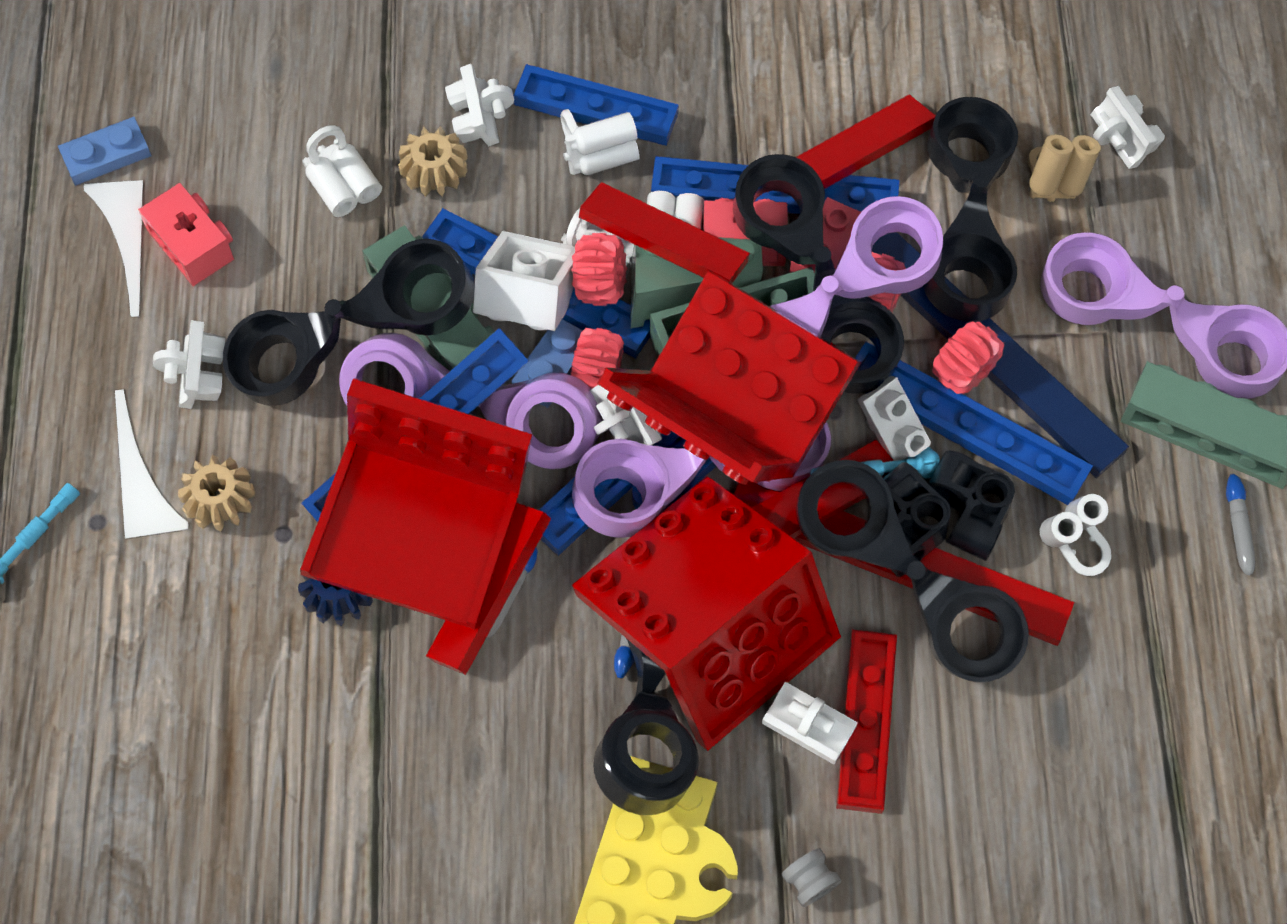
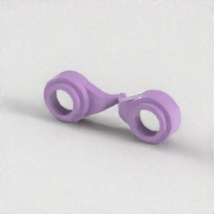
(860, 274)
(1196, 325)
(506, 406)
(659, 477)

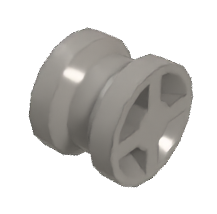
(811, 877)

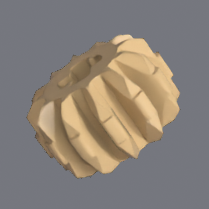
(433, 161)
(200, 497)

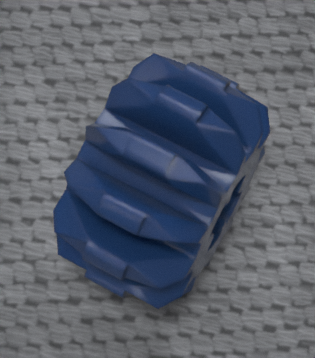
(329, 601)

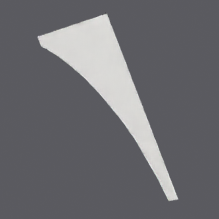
(120, 205)
(143, 505)

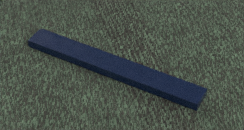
(1022, 377)

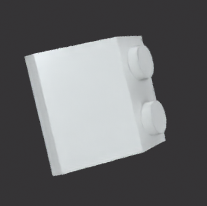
(524, 281)

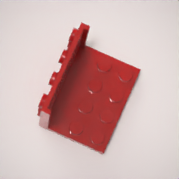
(738, 384)
(418, 504)
(715, 605)

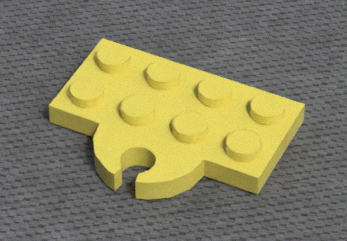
(653, 863)

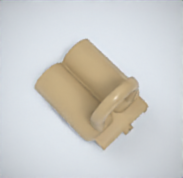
(1062, 166)

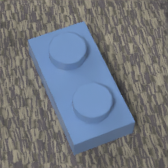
(104, 151)
(552, 354)

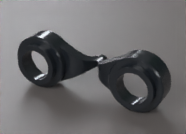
(972, 238)
(804, 245)
(379, 305)
(937, 595)
(653, 716)

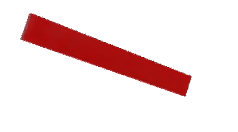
(1044, 611)

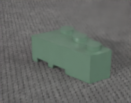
(664, 285)

